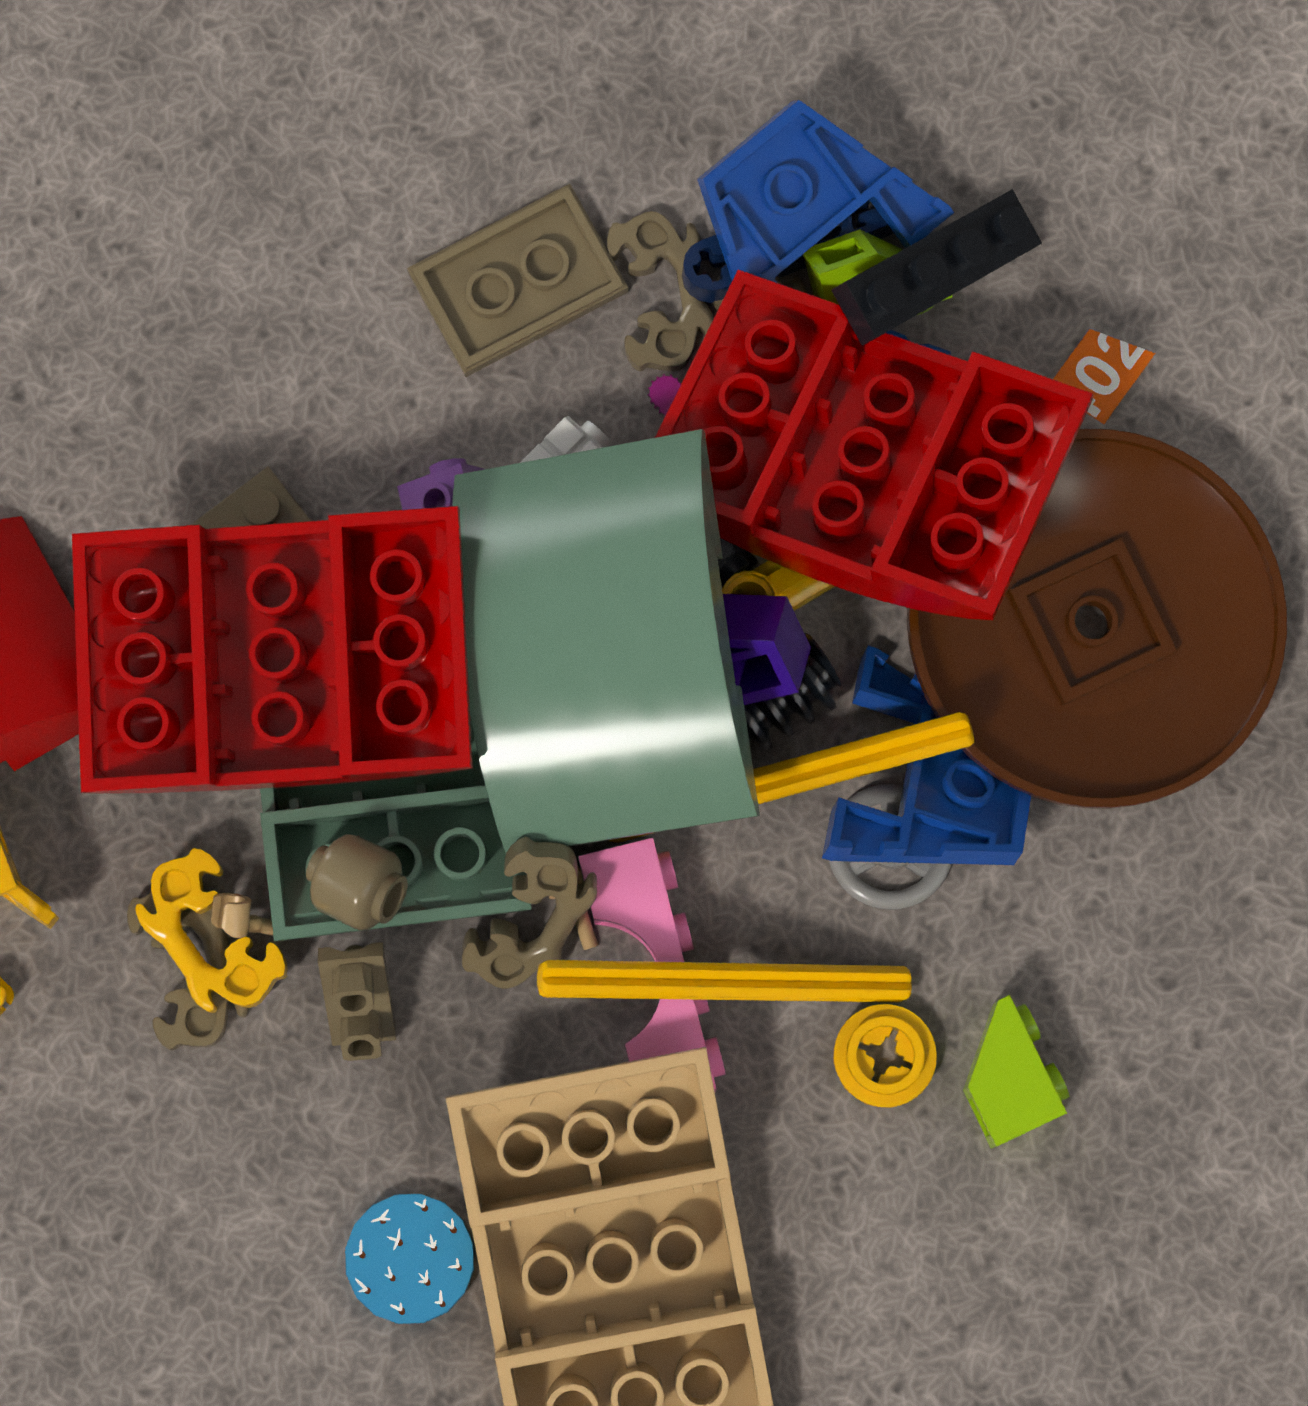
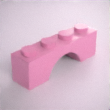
(635, 900)

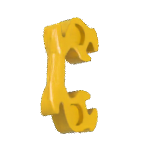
(179, 887)

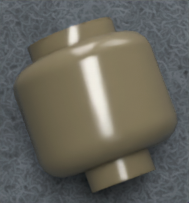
(356, 882)

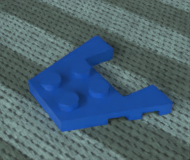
(797, 185)
(947, 804)

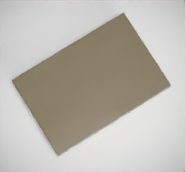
(517, 280)

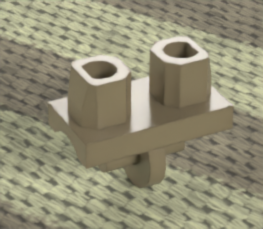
(357, 999)

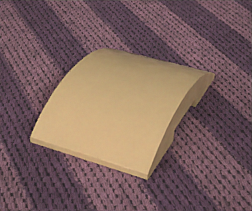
(610, 1238)

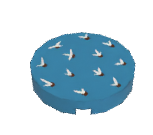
(409, 1258)

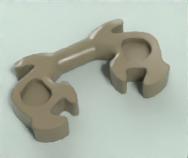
(650, 240)
(550, 872)
(193, 1024)

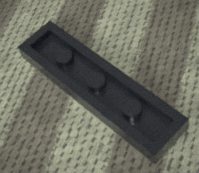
(936, 267)

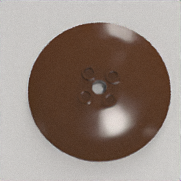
(1185, 645)

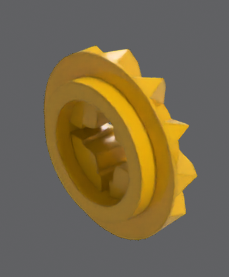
(912, 1041)

